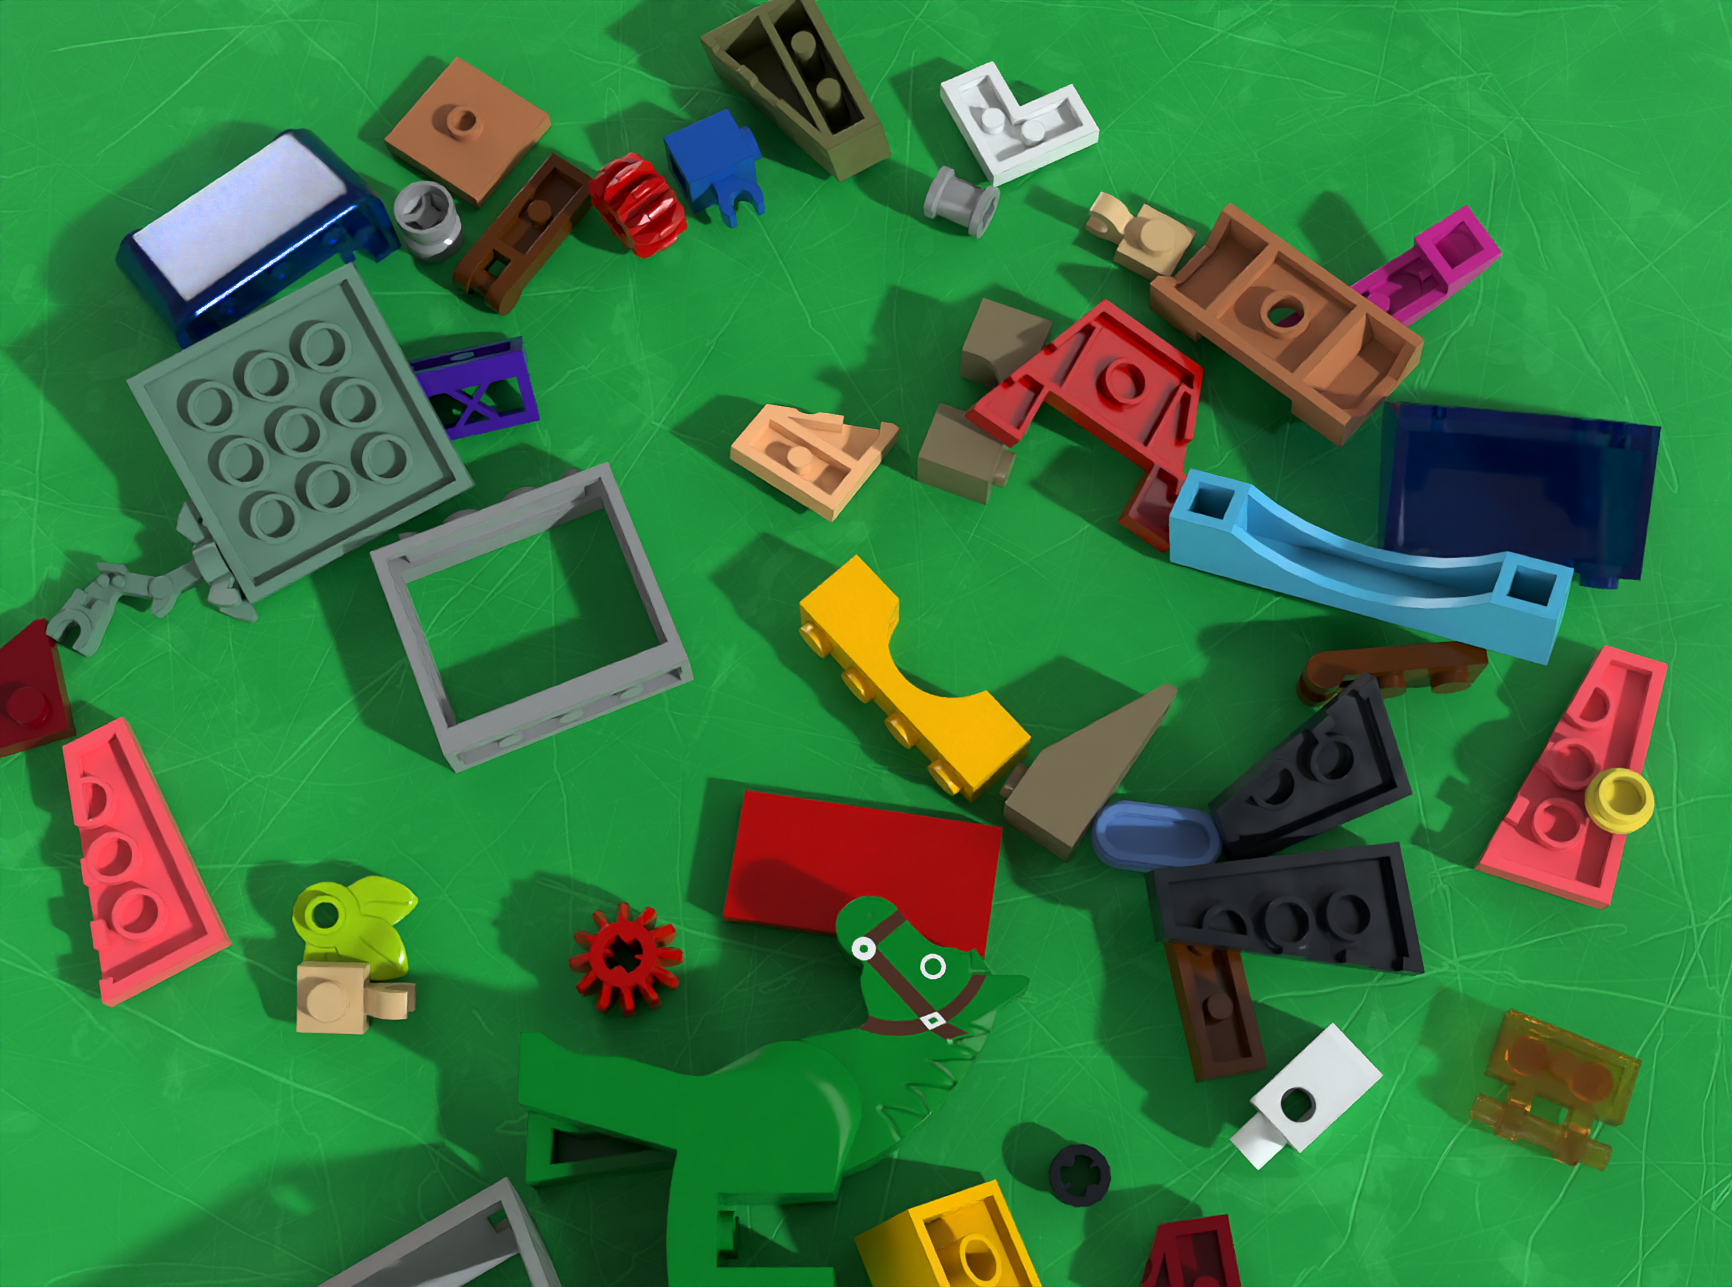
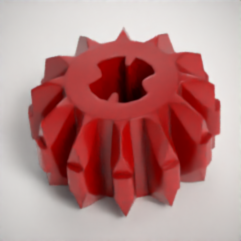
(637, 205)
(616, 982)

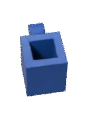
(716, 165)

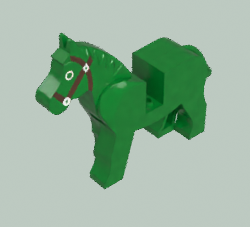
(780, 1119)

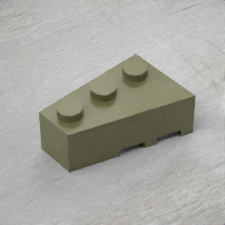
(801, 81)

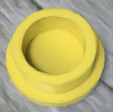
(1619, 800)

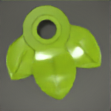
(363, 925)

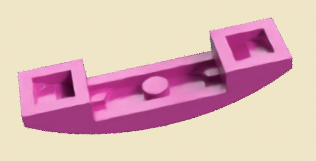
(1429, 272)

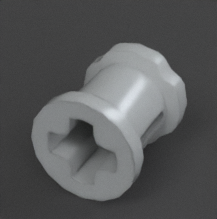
(961, 202)

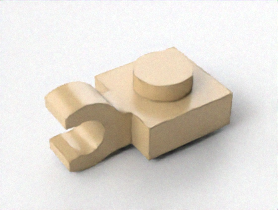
(1147, 243)
(341, 998)

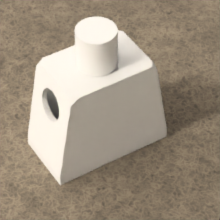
(1329, 1074)

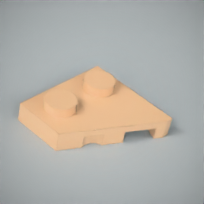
(812, 455)

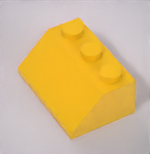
(949, 1243)

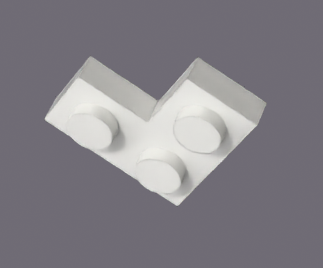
(1011, 137)

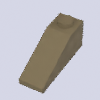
(1077, 776)

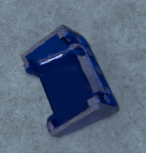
(253, 236)
(1517, 484)

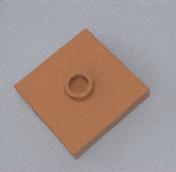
(468, 132)

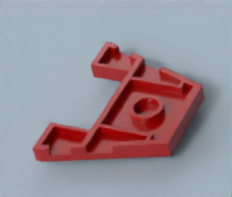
(1121, 389)

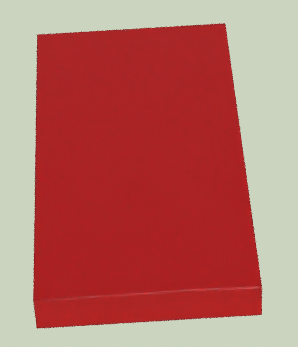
(812, 857)

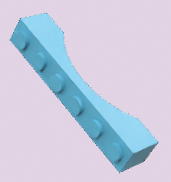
(1484, 601)

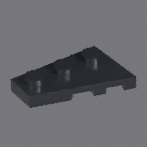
(1316, 778)

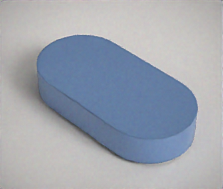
(1153, 836)

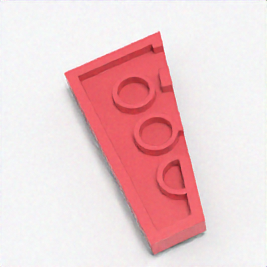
(1546, 831)
(139, 874)

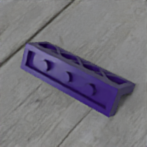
(479, 366)

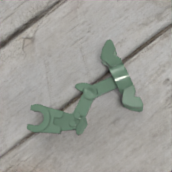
(95, 605)

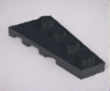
(1307, 907)

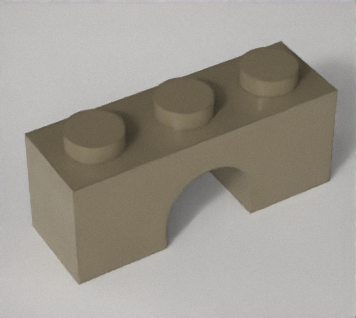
(956, 451)

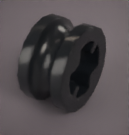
(1092, 1193)

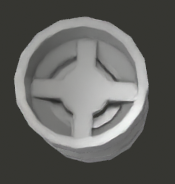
(428, 221)

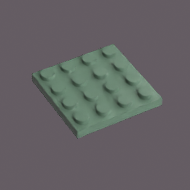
(301, 433)

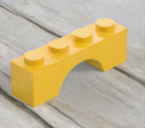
(964, 737)

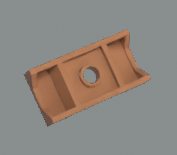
(1330, 364)

